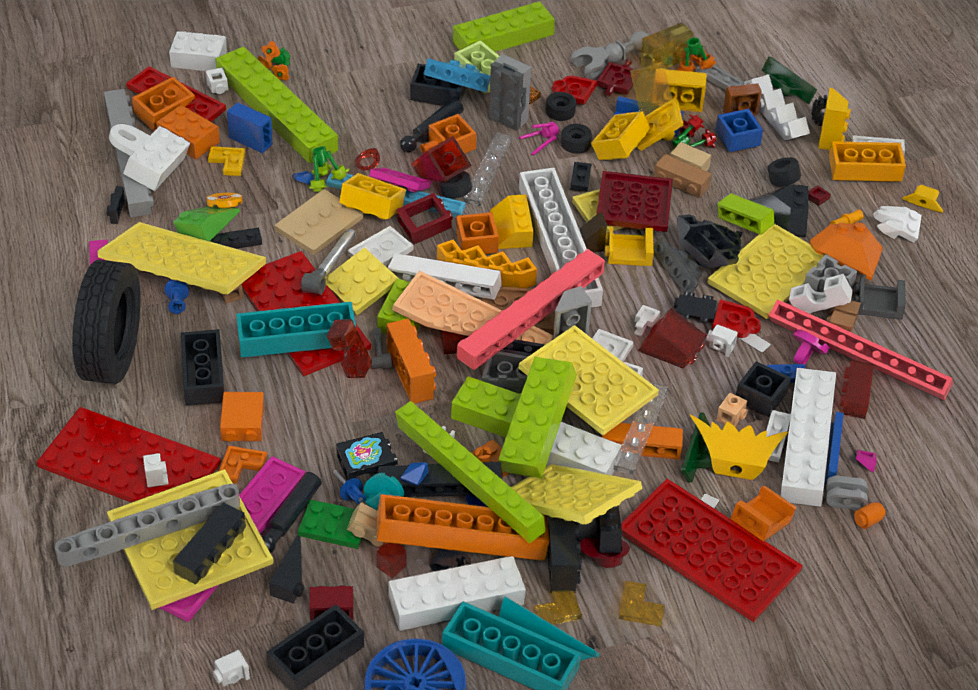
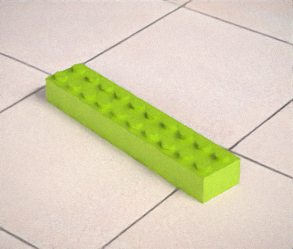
(269, 96)

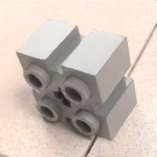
(827, 268)

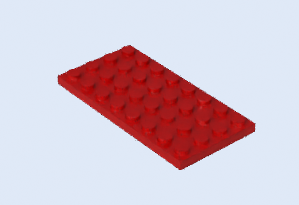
(279, 287)
(111, 459)
(710, 549)

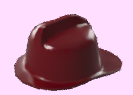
(590, 547)

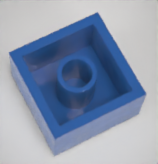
(739, 130)

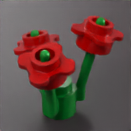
(688, 130)

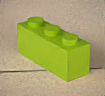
(745, 213)

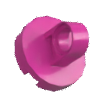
(808, 344)

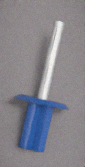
(351, 489)

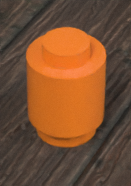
(869, 515)

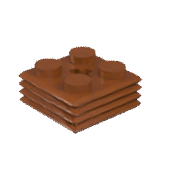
(742, 98)

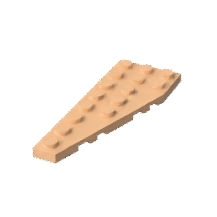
(451, 309)

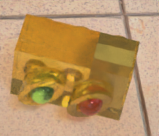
(666, 46)

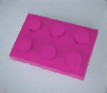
(400, 179)

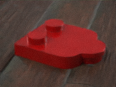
(578, 87)
(737, 318)

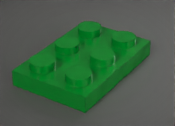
(328, 524)

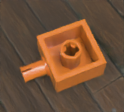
(449, 127)

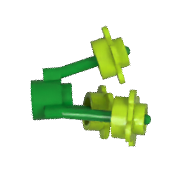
(322, 167)

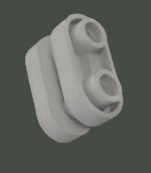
(847, 492)

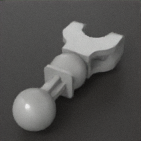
(598, 58)

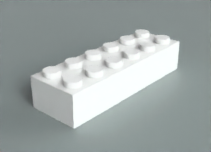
(438, 594)

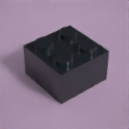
(763, 388)

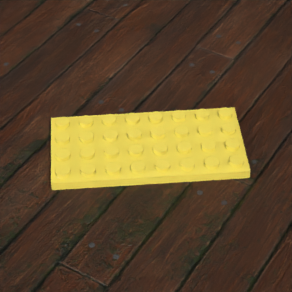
(183, 257)

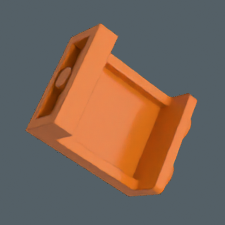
(764, 514)

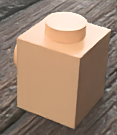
(732, 410)

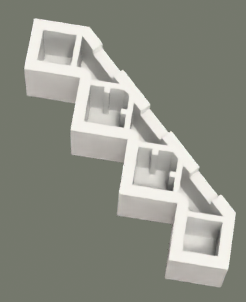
(779, 115)

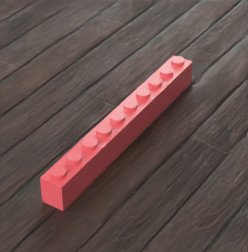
(528, 310)
(863, 350)

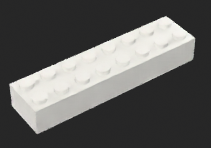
(808, 437)

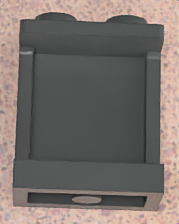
(881, 300)

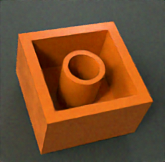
(477, 230)

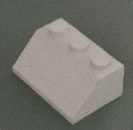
(573, 310)

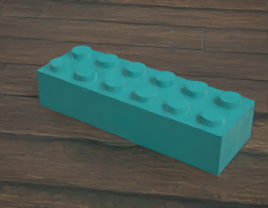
(289, 328)
(510, 649)

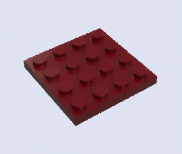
(635, 200)

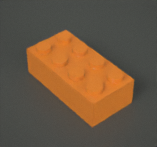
(411, 361)

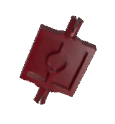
(616, 78)

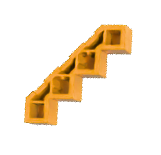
(516, 274)

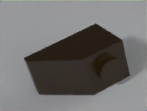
(595, 233)

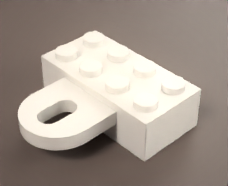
(151, 156)

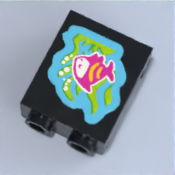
(364, 455)

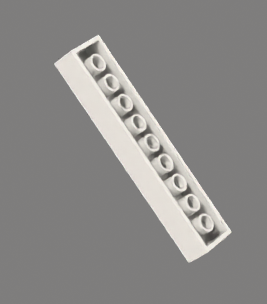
(555, 223)

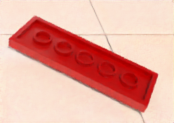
(201, 104)

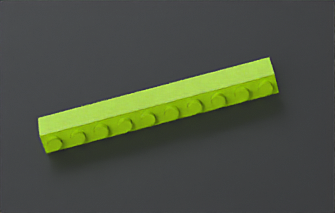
(471, 472)

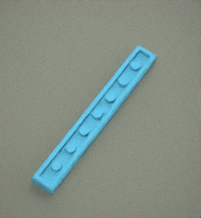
(456, 207)

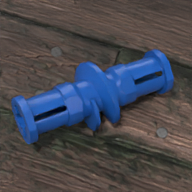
(176, 292)

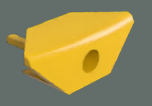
(925, 198)

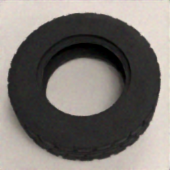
(106, 321)

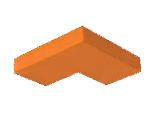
(242, 458)

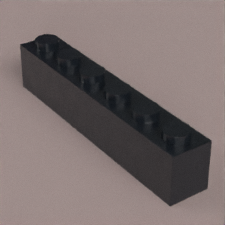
(436, 482)

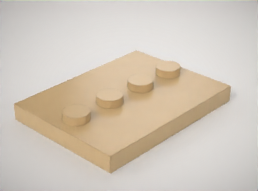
(318, 222)

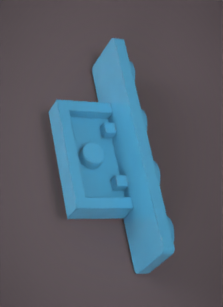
(456, 73)

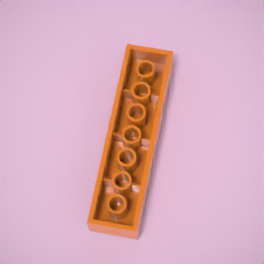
(453, 528)

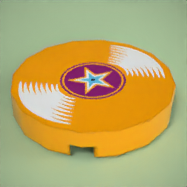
(224, 200)

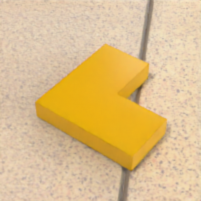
(231, 157)

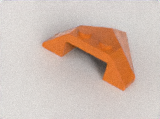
(850, 246)

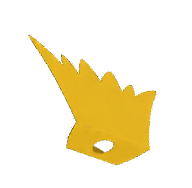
(737, 448)

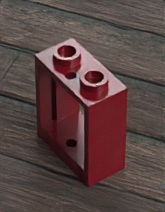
(430, 229)

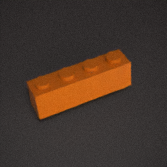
(662, 442)

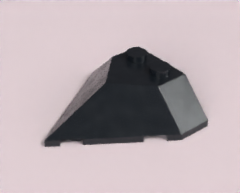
(789, 207)
(708, 241)

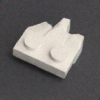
(898, 221)

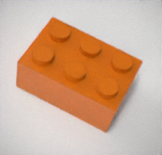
(193, 128)

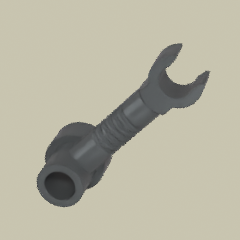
(381, 360)

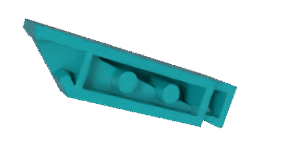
(521, 616)

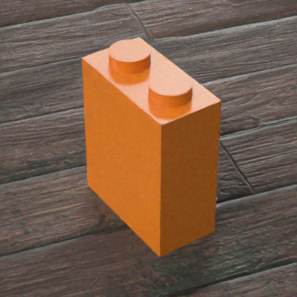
(242, 416)

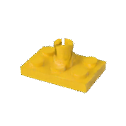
(662, 124)

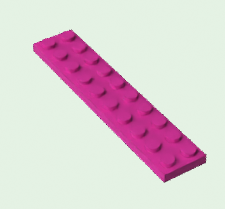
(262, 500)

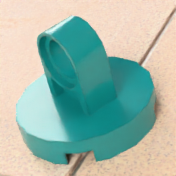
(379, 485)

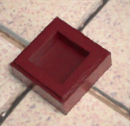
(818, 195)

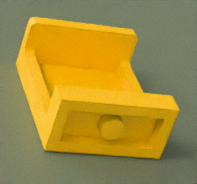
(629, 249)

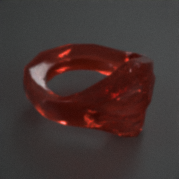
(372, 152)

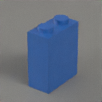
(249, 127)

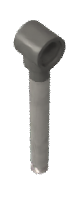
(316, 281)

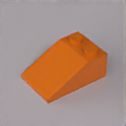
(160, 101)

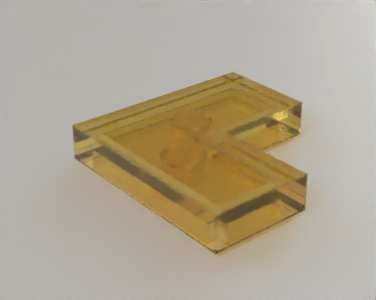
(562, 609)
(636, 609)

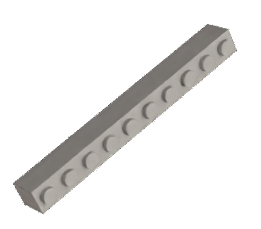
(136, 194)

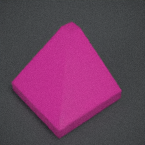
(867, 458)

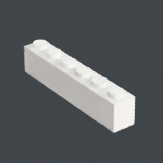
(469, 279)

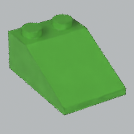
(204, 221)

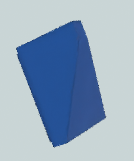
(305, 177)
(415, 473)

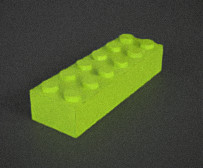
(506, 28)
(537, 417)

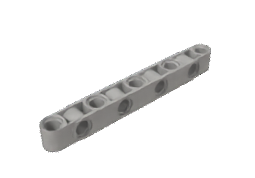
(144, 525)

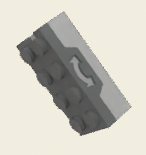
(509, 92)

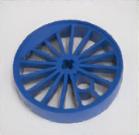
(415, 681)

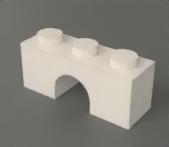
(836, 293)

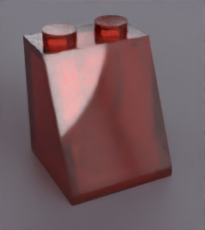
(442, 162)
(674, 340)

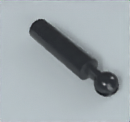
(421, 132)
(291, 509)

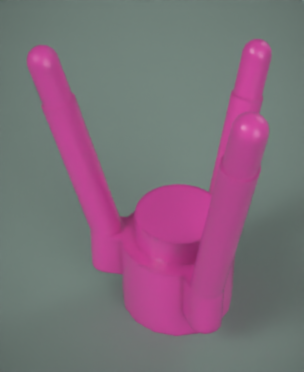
(549, 130)

